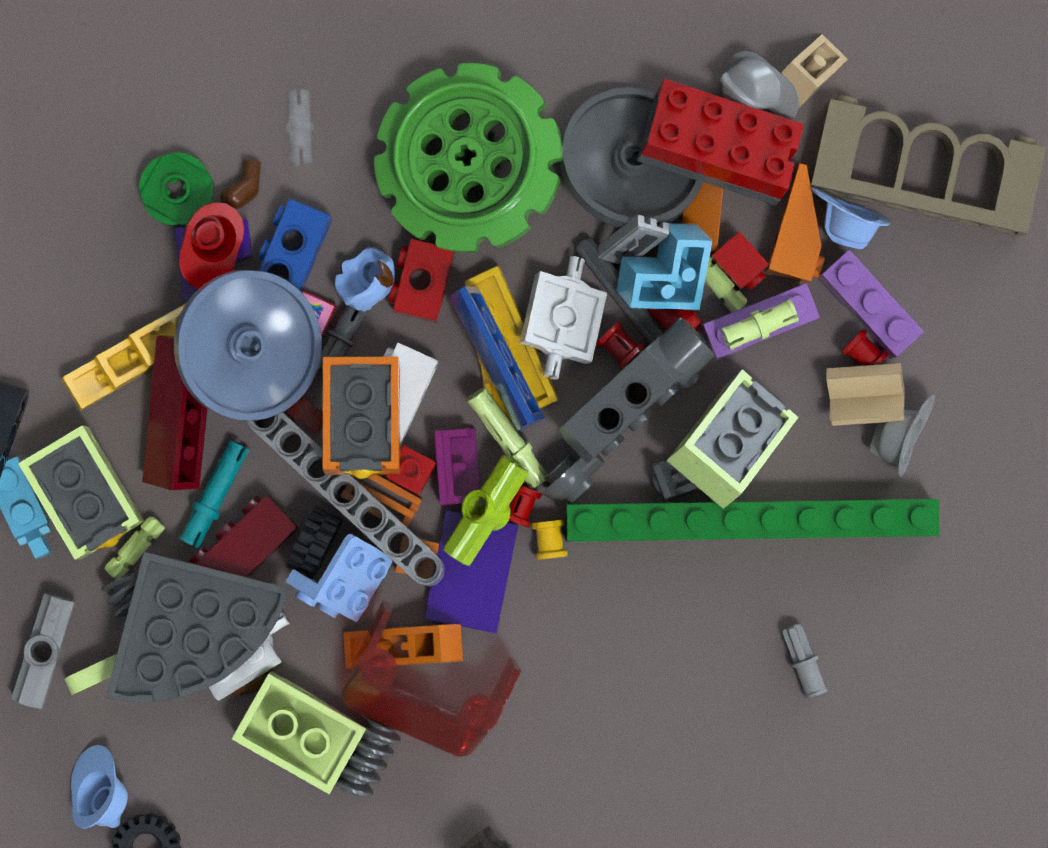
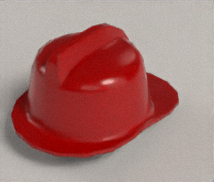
(210, 243)

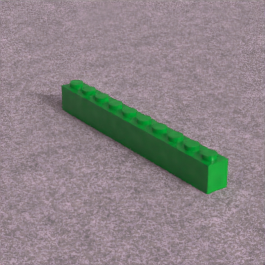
(752, 520)

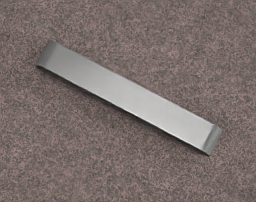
(355, 509)

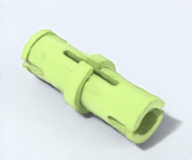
(759, 324)

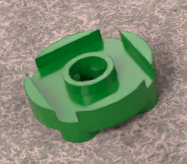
(172, 169)

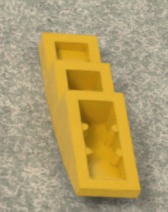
(119, 363)

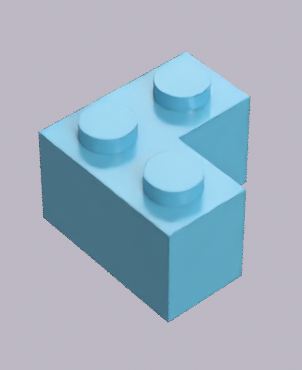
(673, 277)

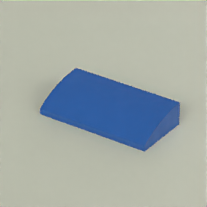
(496, 357)

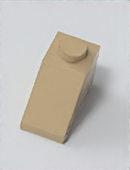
(813, 67)

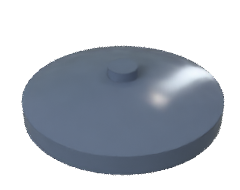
(247, 345)

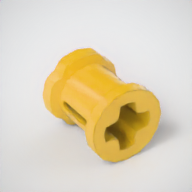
(549, 539)

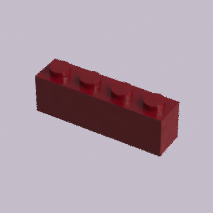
(174, 426)
(250, 541)

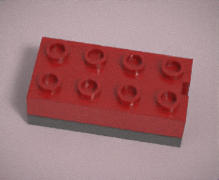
(720, 142)

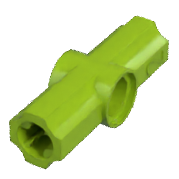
(486, 510)

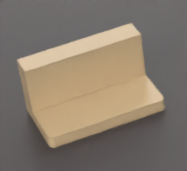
(866, 394)

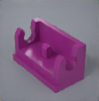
(456, 464)

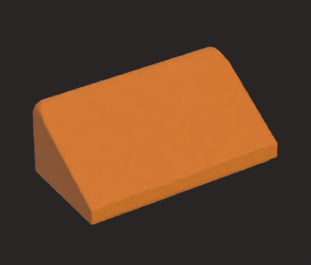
(706, 212)

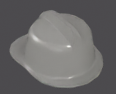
(759, 85)
(896, 439)

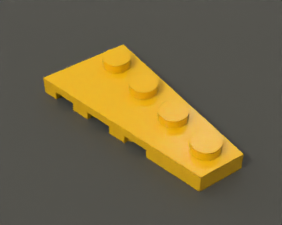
(510, 322)

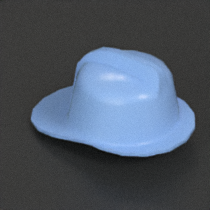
(848, 222)
(96, 790)

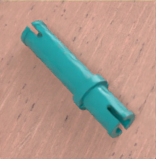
(214, 494)

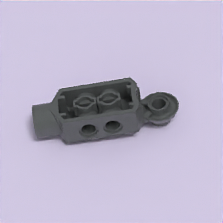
(669, 359)

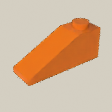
(798, 238)
(412, 644)

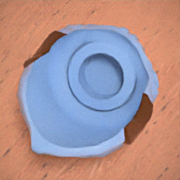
(365, 279)

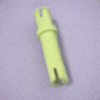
(506, 435)

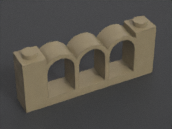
(1015, 185)

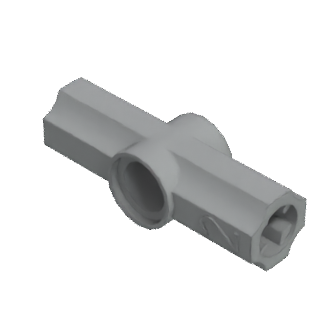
(36, 674)

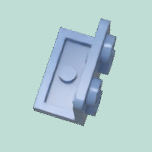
(346, 581)

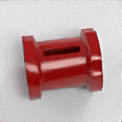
(619, 345)
(864, 351)
(522, 505)

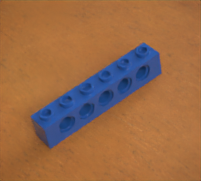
(312, 226)

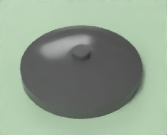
(603, 165)

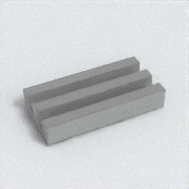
(633, 239)

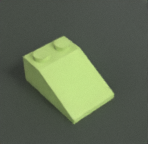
(299, 732)

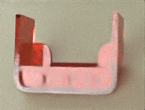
(372, 695)

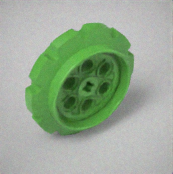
(430, 114)

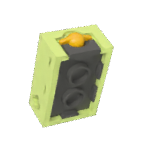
(732, 439)
(81, 493)

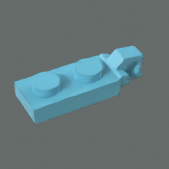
(23, 509)

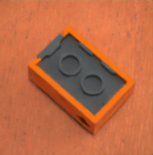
(361, 416)

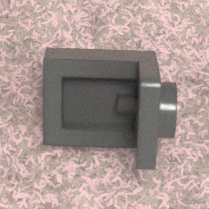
(671, 481)

